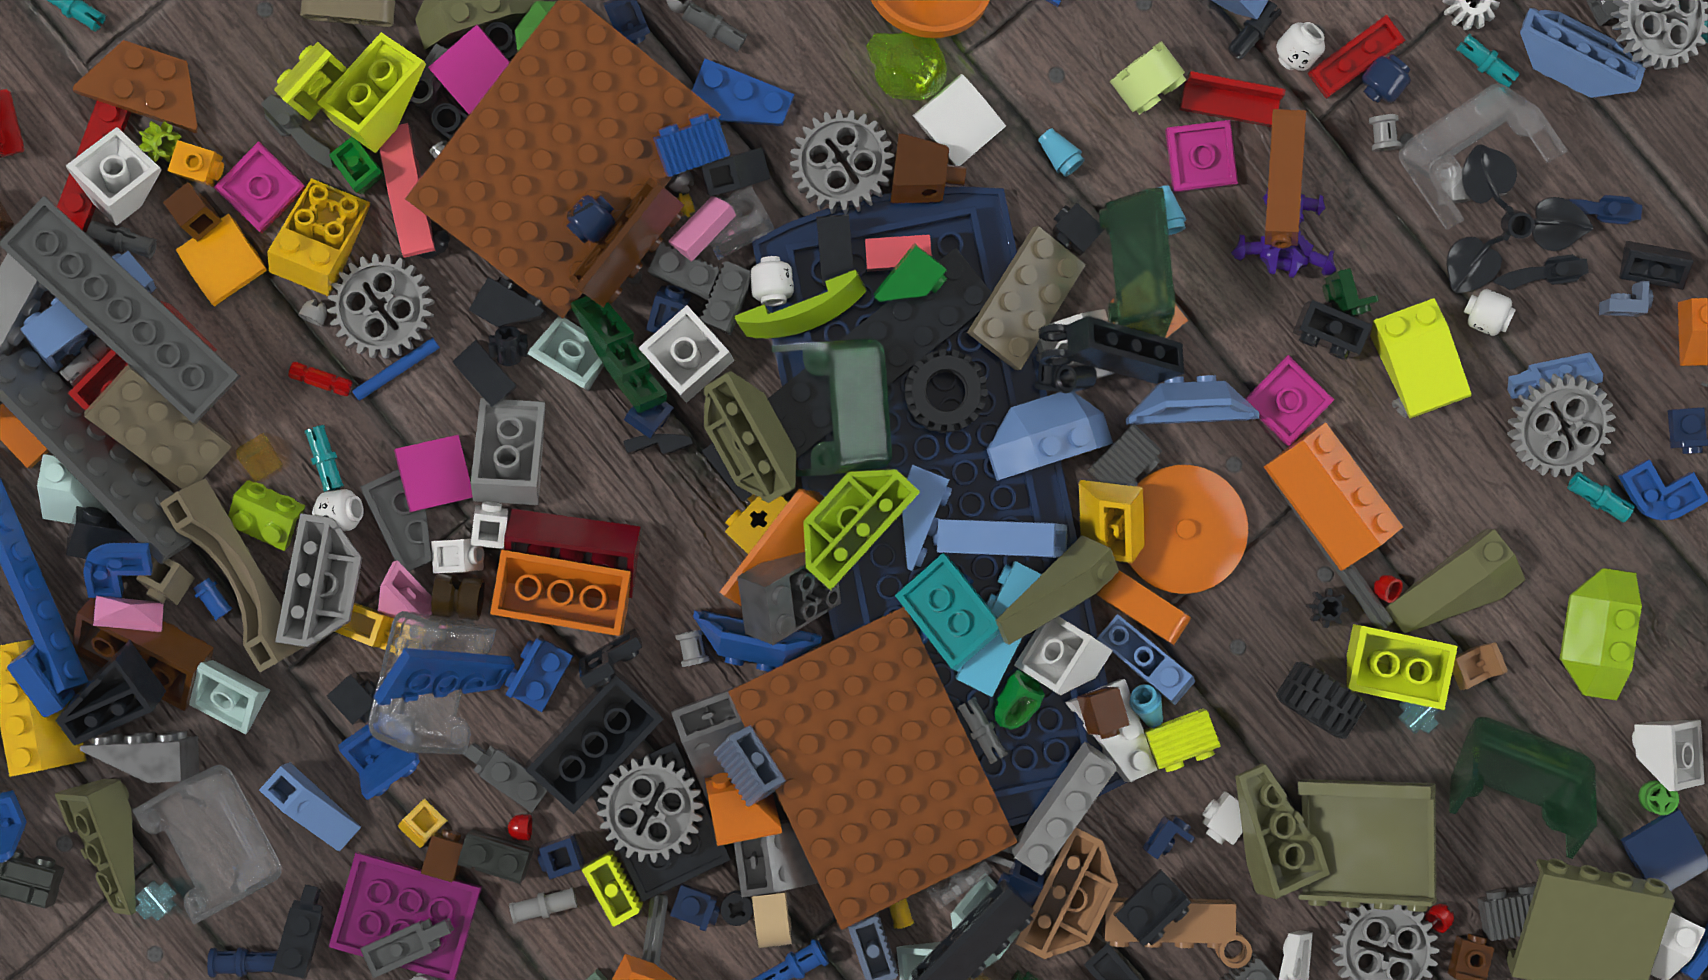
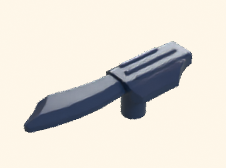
(1611, 209)

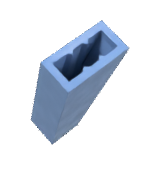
(1000, 538)

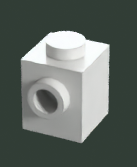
(489, 525)
(1223, 819)

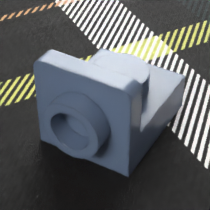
(1622, 304)

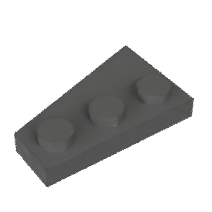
(403, 531)

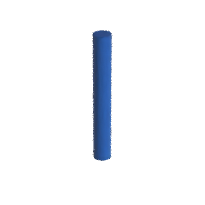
(396, 369)

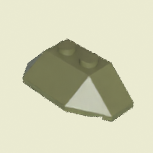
(450, 20)
(749, 437)

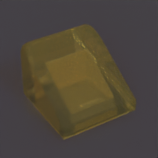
(258, 457)

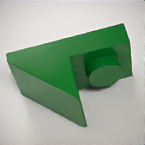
(356, 165)

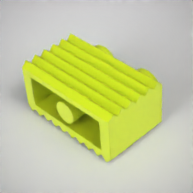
(1182, 739)
(612, 888)

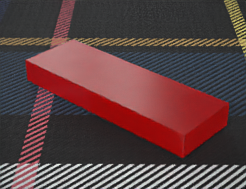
(1356, 56)

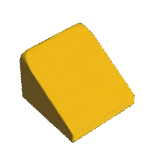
(422, 823)

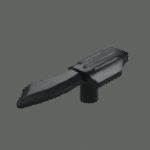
(1554, 270)

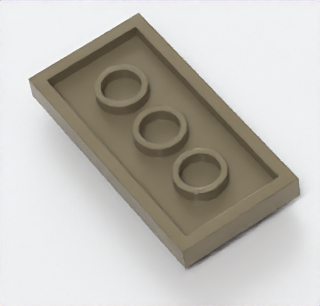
(1026, 298)
(156, 430)

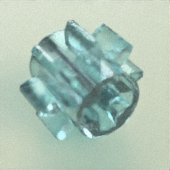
(1418, 717)
(155, 901)

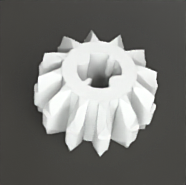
(1471, 16)

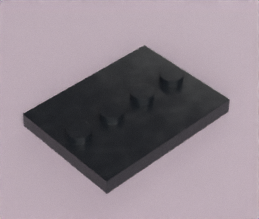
(694, 859)

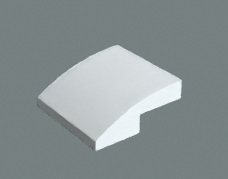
(959, 120)

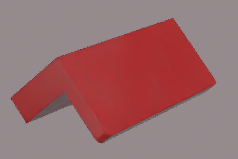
(1230, 98)

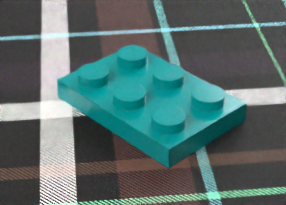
(949, 611)

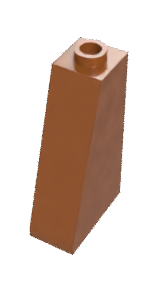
(1285, 178)

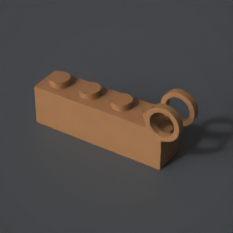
(1206, 922)

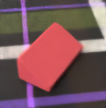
(887, 252)

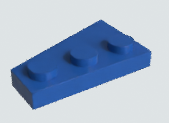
(741, 96)

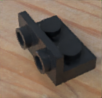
(1153, 908)

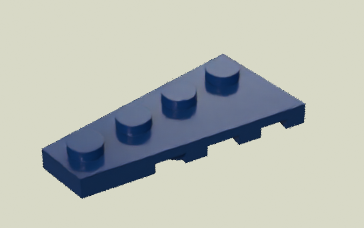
(441, 673)

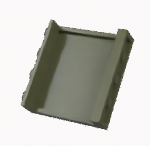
(1373, 841)
(1591, 925)

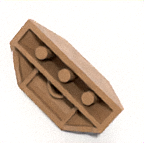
(1071, 898)

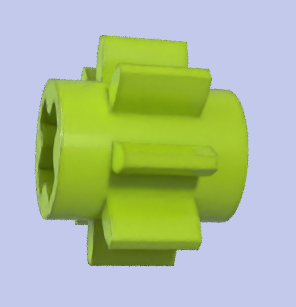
(159, 141)

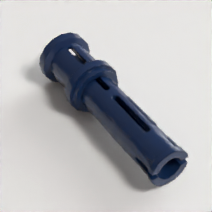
(239, 962)

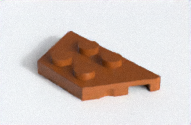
(143, 84)

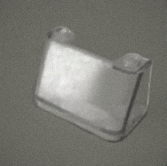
(429, 722)
(214, 839)

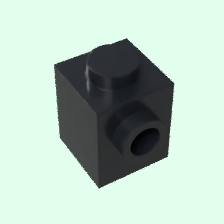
(1076, 228)
(354, 698)

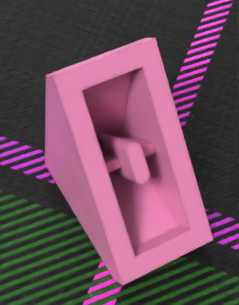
(402, 593)

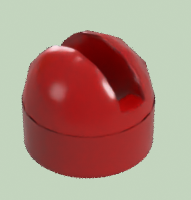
(1388, 588)
(521, 827)
(1440, 917)

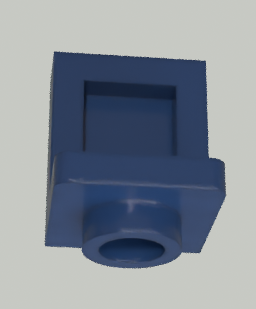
(627, 19)

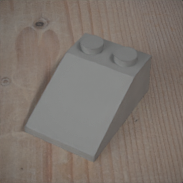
(508, 452)

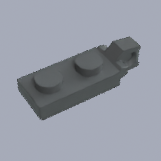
(506, 775)
(404, 945)

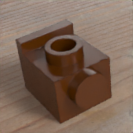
(1463, 950)

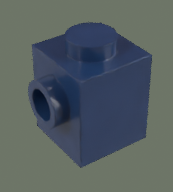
(560, 856)
(1024, 881)

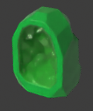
(1018, 700)

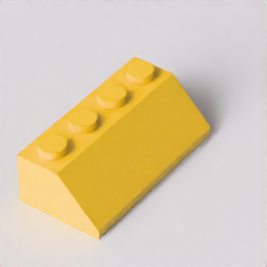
(28, 738)

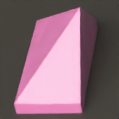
(128, 613)

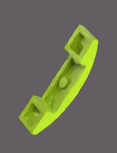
(806, 315)

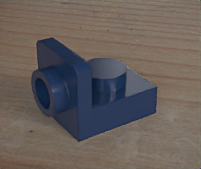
(666, 305)
(649, 420)
(1687, 429)
(1162, 837)
(696, 907)

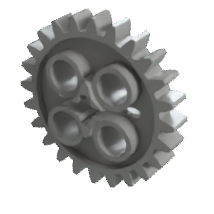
(1655, 43)
(817, 177)
(358, 323)
(1588, 411)
(677, 821)
(1392, 924)

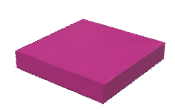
(470, 67)
(1201, 156)
(260, 187)
(1288, 400)
(433, 473)

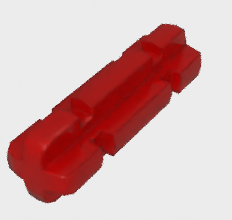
(320, 379)

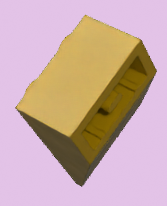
(317, 237)

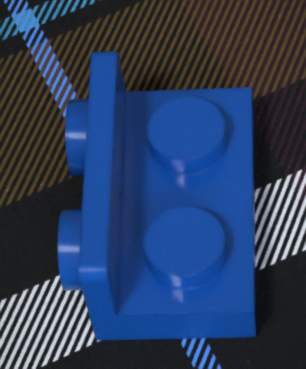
(538, 674)

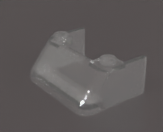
(1431, 152)

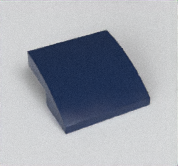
(1666, 850)

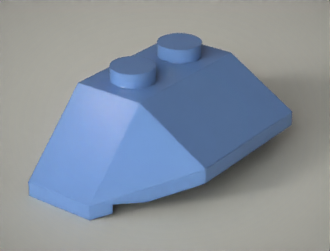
(1578, 55)
(1192, 402)
(1046, 433)

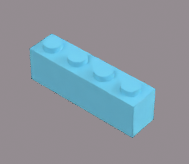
(989, 664)

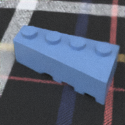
(61, 332)

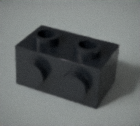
(1331, 329)

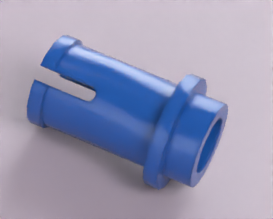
(212, 598)

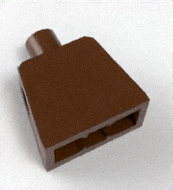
(923, 171)

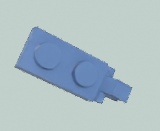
(1576, 365)

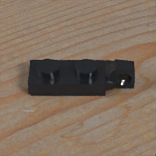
(300, 935)

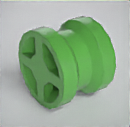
(1665, 800)

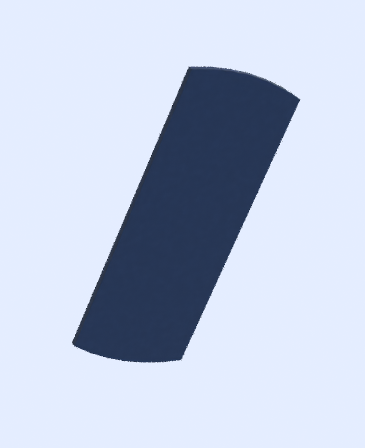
(981, 230)

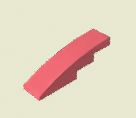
(401, 175)

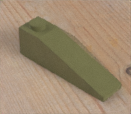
(1468, 579)
(1064, 585)
(104, 824)
(1276, 841)

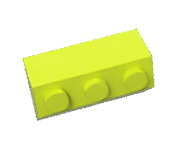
(1399, 666)

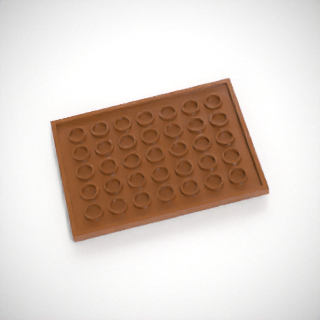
(554, 126)
(874, 767)

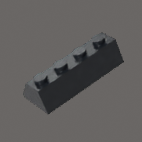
(593, 742)
(977, 937)

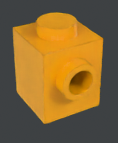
(196, 164)

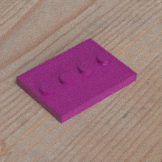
(390, 896)

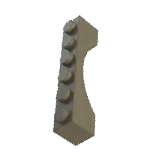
(200, 517)

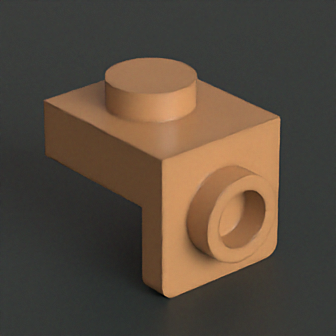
(1478, 665)

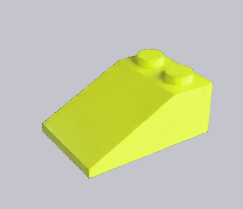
(309, 80)
(374, 92)
(1420, 358)

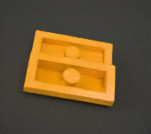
(221, 260)

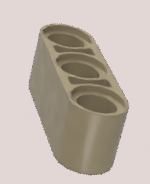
(350, 11)

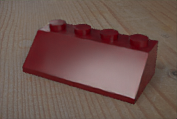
(575, 540)

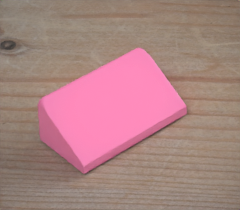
(702, 227)

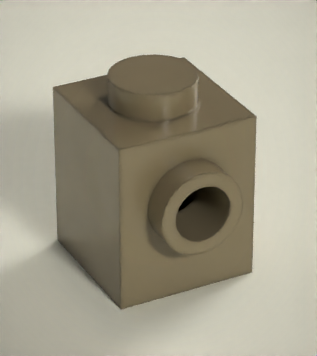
(167, 582)

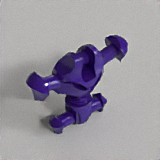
(1293, 257)

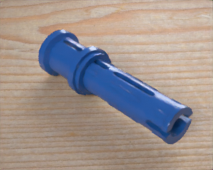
(797, 963)

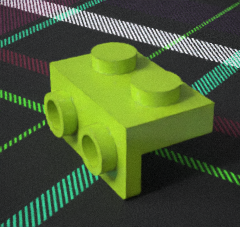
(265, 514)

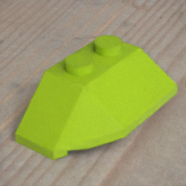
(852, 520)
(1602, 633)

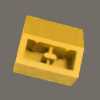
(1113, 517)

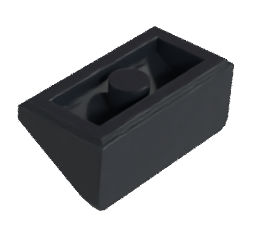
(1655, 264)

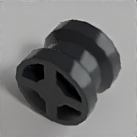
(738, 905)

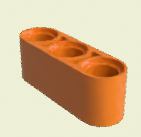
(1144, 607)

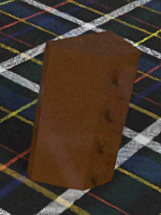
(624, 246)
(168, 653)

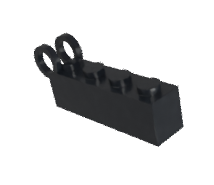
(1114, 349)

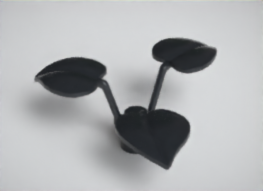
(1554, 228)

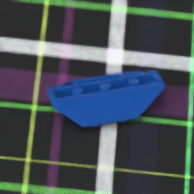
(729, 640)

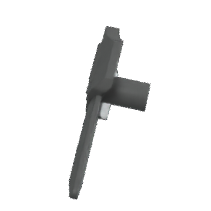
(289, 123)

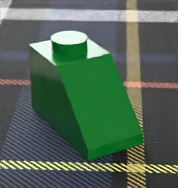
(912, 276)

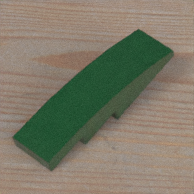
(621, 357)

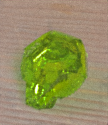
(907, 65)

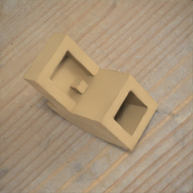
(772, 919)

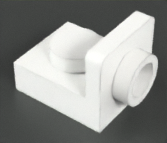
(456, 556)

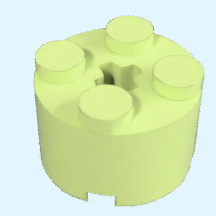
(1148, 77)

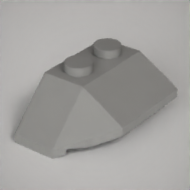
(319, 583)

